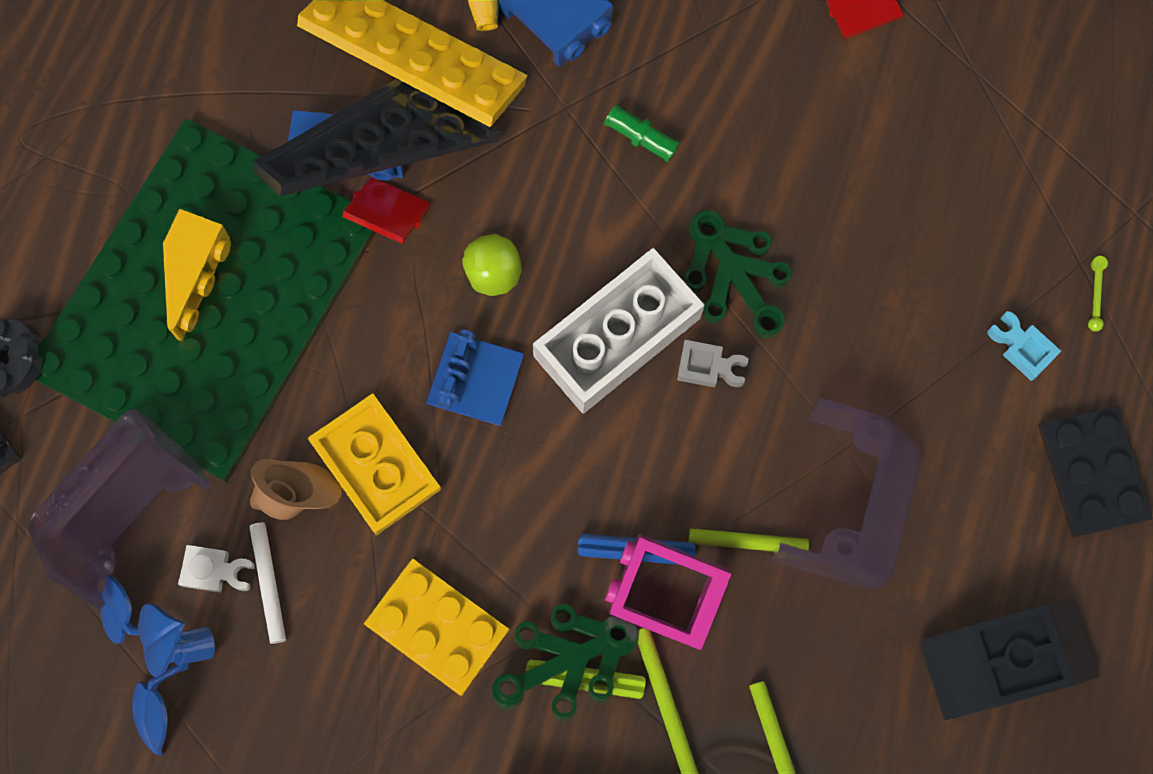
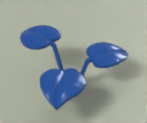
(163, 644)

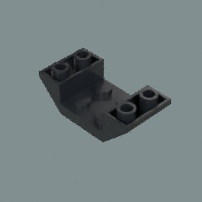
(1008, 659)

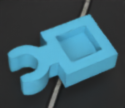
(1028, 350)

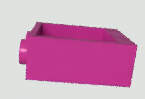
(707, 604)

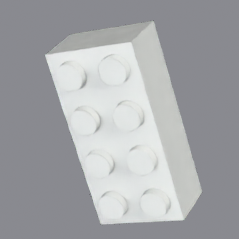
(618, 330)

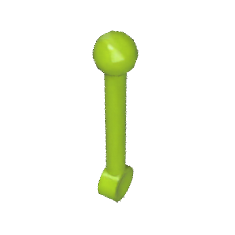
(1098, 265)

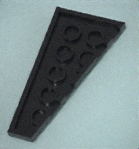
(372, 135)

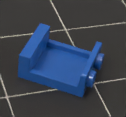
(562, 24)

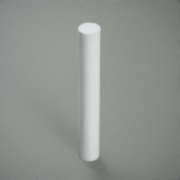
(267, 583)

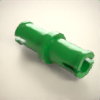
(641, 133)

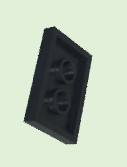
(1095, 472)

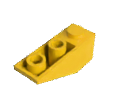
(190, 259)

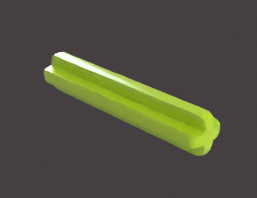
(624, 684)

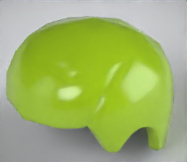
(492, 264)

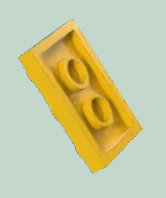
(374, 464)
(437, 627)

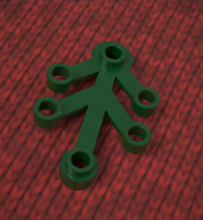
(735, 268)
(570, 658)

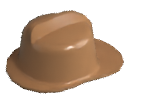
(289, 487)

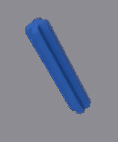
(613, 546)

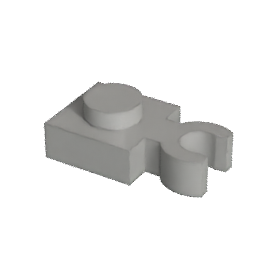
(703, 364)

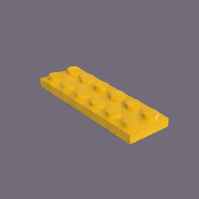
(417, 54)

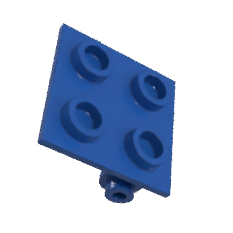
(475, 378)

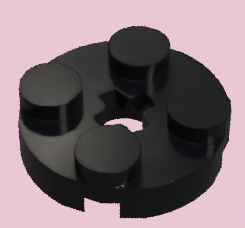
(24, 360)

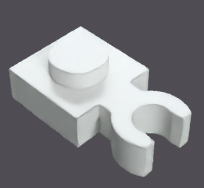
(209, 568)

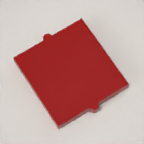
(863, 15)
(386, 210)

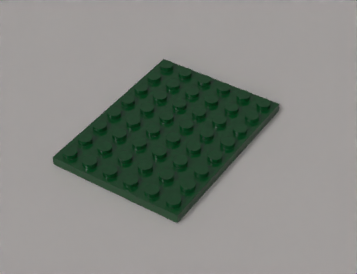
(252, 328)

